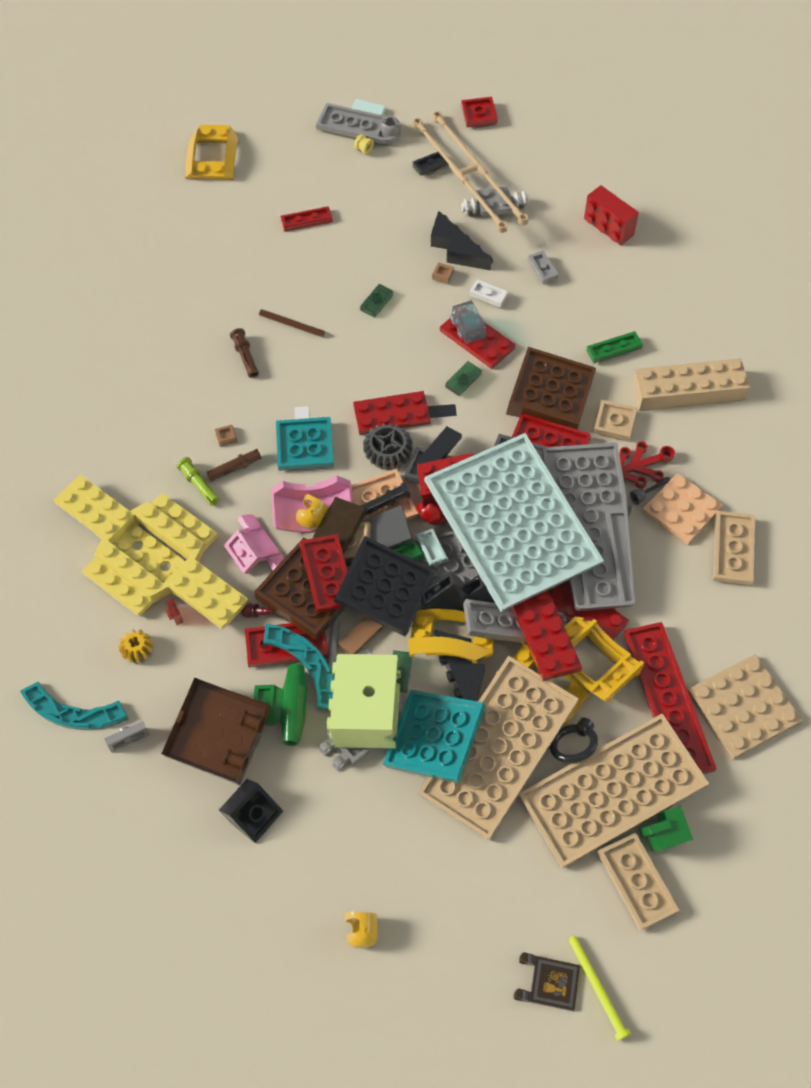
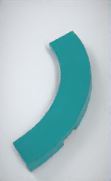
(307, 655)
(71, 716)

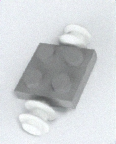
(494, 202)

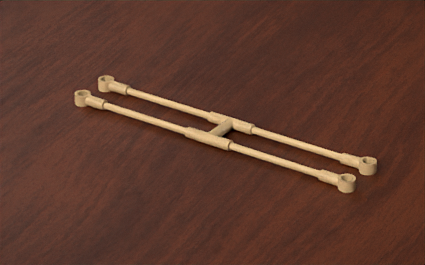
(460, 173)

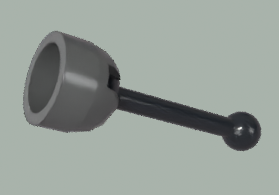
(639, 495)

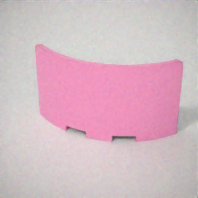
(289, 498)

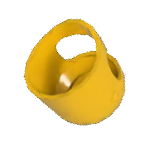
(313, 515)
(364, 929)

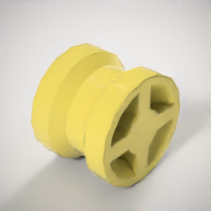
(363, 144)

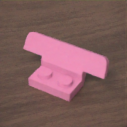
(252, 545)

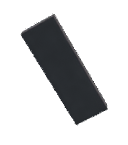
(441, 446)

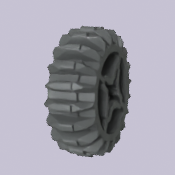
(384, 440)

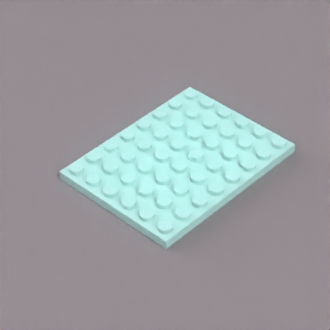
(513, 521)

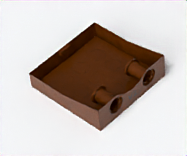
(551, 388)
(290, 596)
(217, 731)

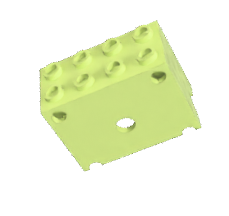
(364, 701)

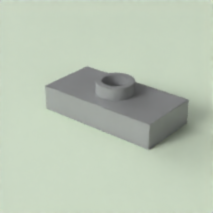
(543, 267)
(126, 736)

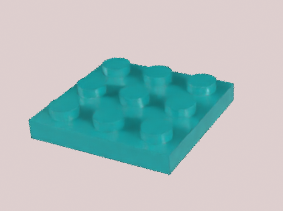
(304, 443)

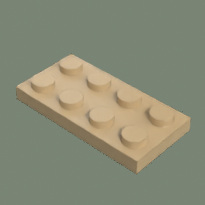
(734, 548)
(638, 881)

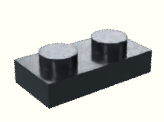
(429, 163)

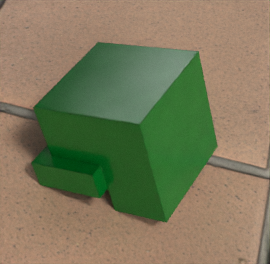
(669, 831)

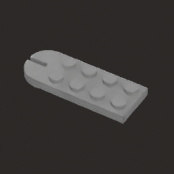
(354, 122)
(487, 621)

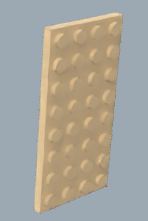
(510, 742)
(613, 790)

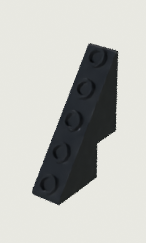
(459, 246)
(452, 592)
(464, 674)

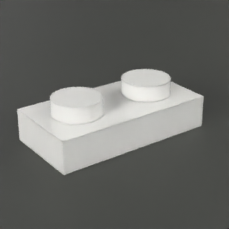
(488, 293)

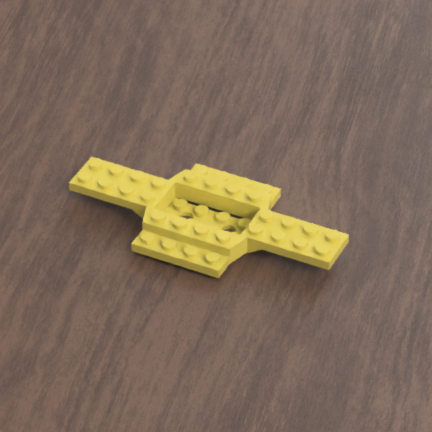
(136, 575)

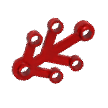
(640, 465)

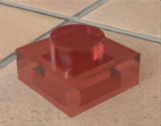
(173, 612)

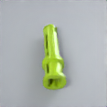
(193, 475)

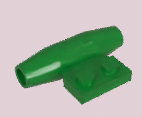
(287, 703)

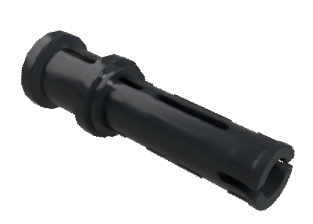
(390, 497)

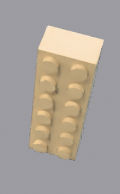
(690, 384)

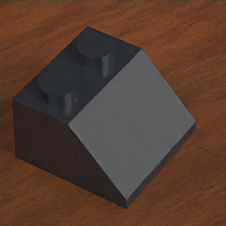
(251, 810)

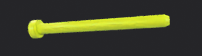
(622, 1033)

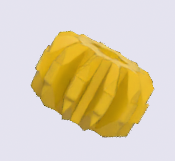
(133, 653)

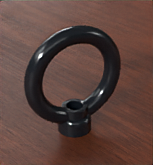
(583, 728)

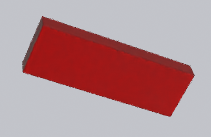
(306, 218)

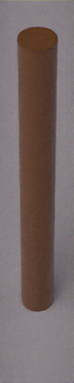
(304, 327)

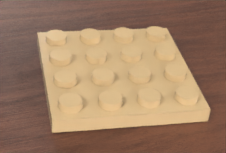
(744, 706)

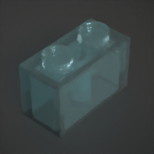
(468, 321)

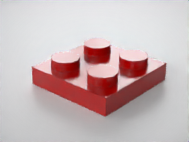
(479, 111)

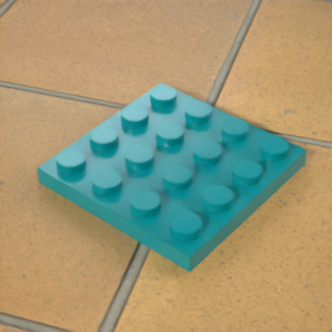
(435, 735)

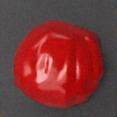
(431, 514)

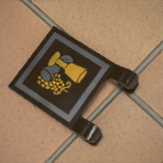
(552, 983)

